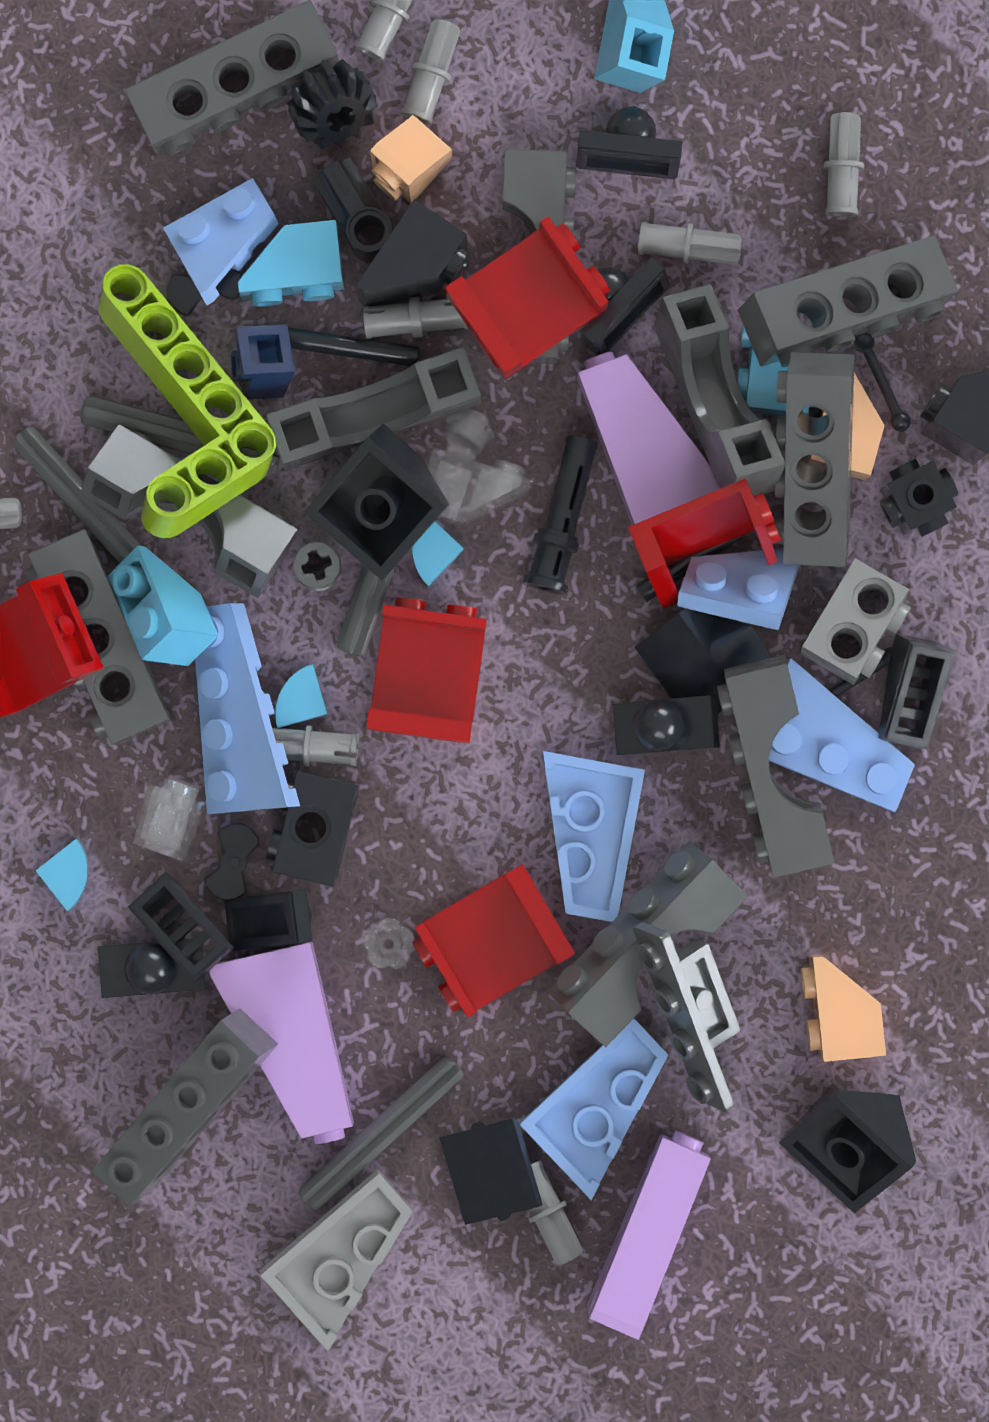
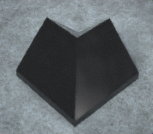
(695, 649)
(853, 1143)

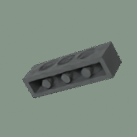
(248, 52)
(913, 268)
(824, 383)
(144, 705)
(185, 1107)

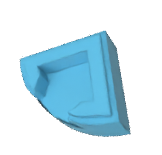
(434, 553)
(300, 699)
(67, 874)

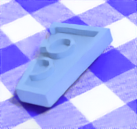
(838, 746)
(593, 830)
(595, 1105)

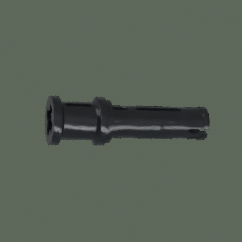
(557, 538)

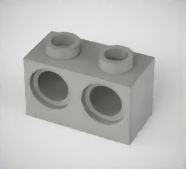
(846, 617)

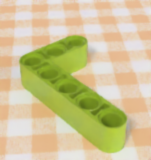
(191, 401)

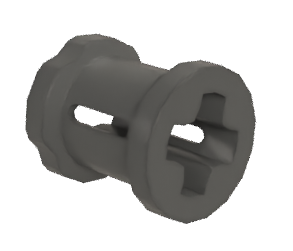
(303, 561)

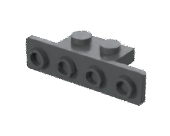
(695, 1008)

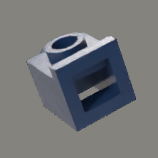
(262, 361)

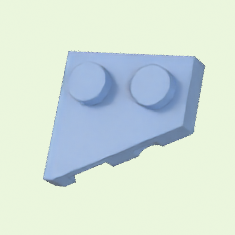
(221, 235)
(739, 587)

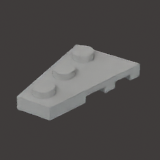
(335, 1257)

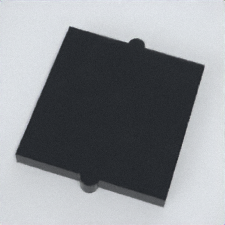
(491, 1171)

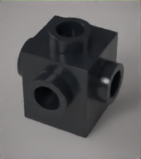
(904, 511)

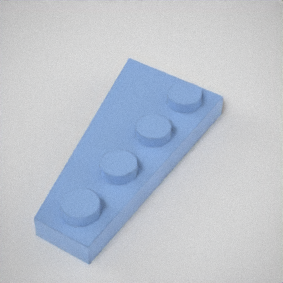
(237, 739)

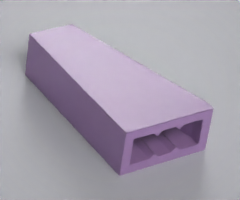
(643, 442)
(288, 1001)
(648, 1234)

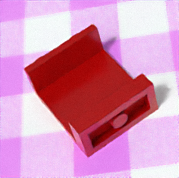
(529, 298)
(699, 527)
(42, 644)
(427, 671)
(491, 941)

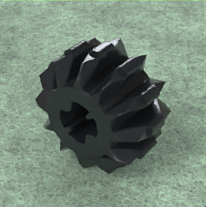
(332, 104)

